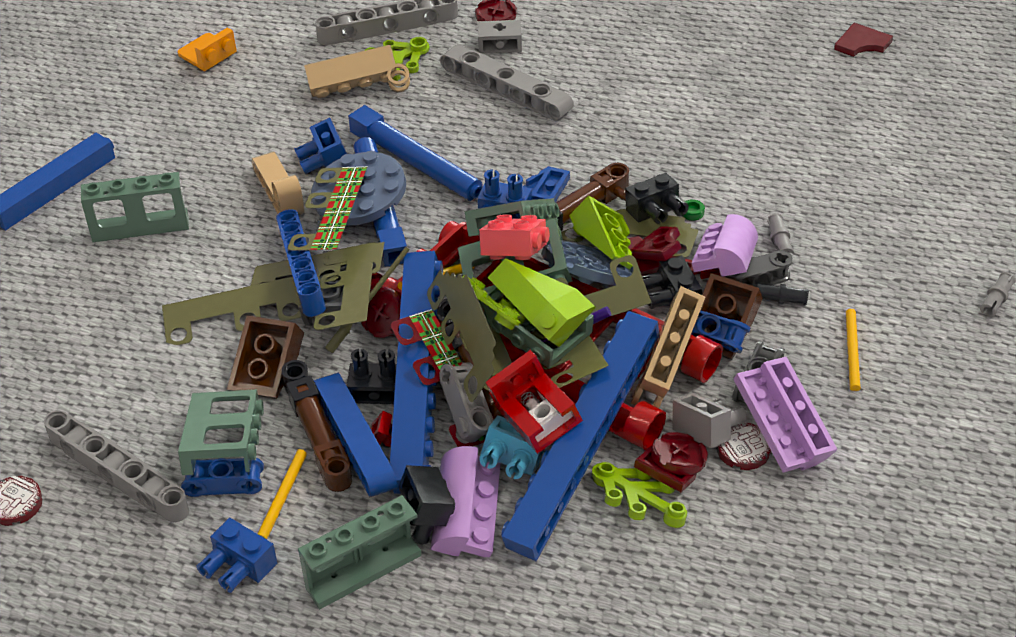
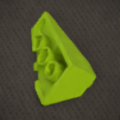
(602, 228)
(545, 302)

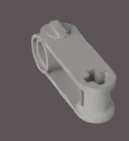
(470, 418)

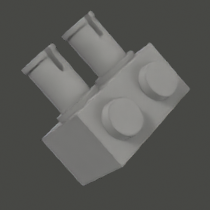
(706, 419)

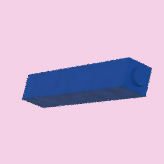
(54, 179)

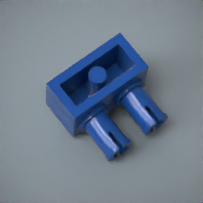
(325, 143)
(500, 193)
(241, 549)

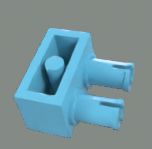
(508, 447)

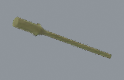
(345, 329)

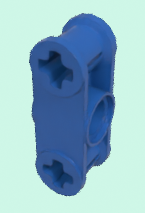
(727, 333)
(223, 477)

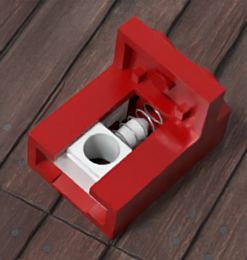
(520, 390)

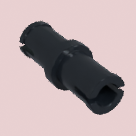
(783, 293)

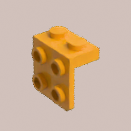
(209, 49)

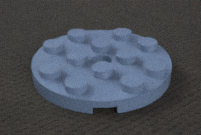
(380, 188)
(587, 263)

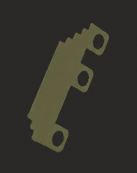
(646, 227)
(471, 322)

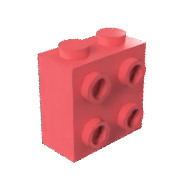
(513, 237)

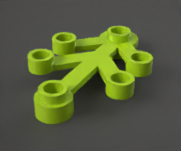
(416, 48)
(506, 311)
(608, 476)

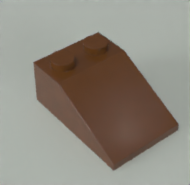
(731, 301)
(262, 353)

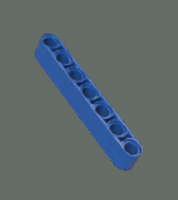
(301, 264)
(355, 436)

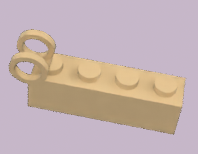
(356, 70)
(670, 345)

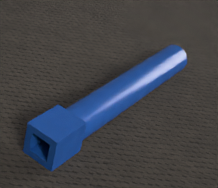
(371, 124)
(387, 226)

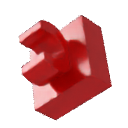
(382, 428)

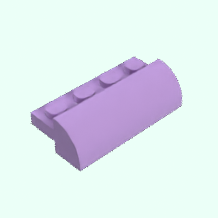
(727, 246)
(785, 415)
(475, 497)

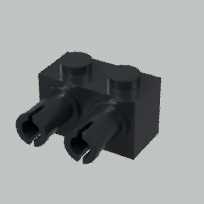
(654, 199)
(670, 277)
(370, 381)
(429, 498)

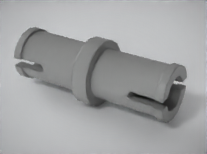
(779, 234)
(997, 294)

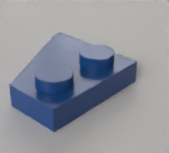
(548, 183)

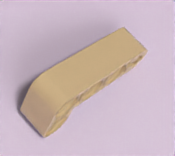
(280, 188)

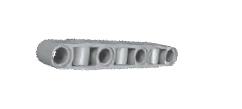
(383, 20)
(507, 82)
(117, 466)

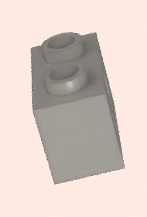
(499, 36)

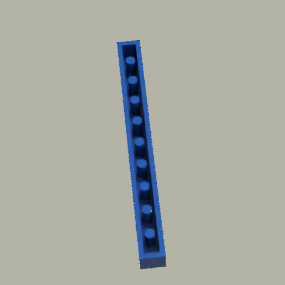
(412, 398)
(572, 453)

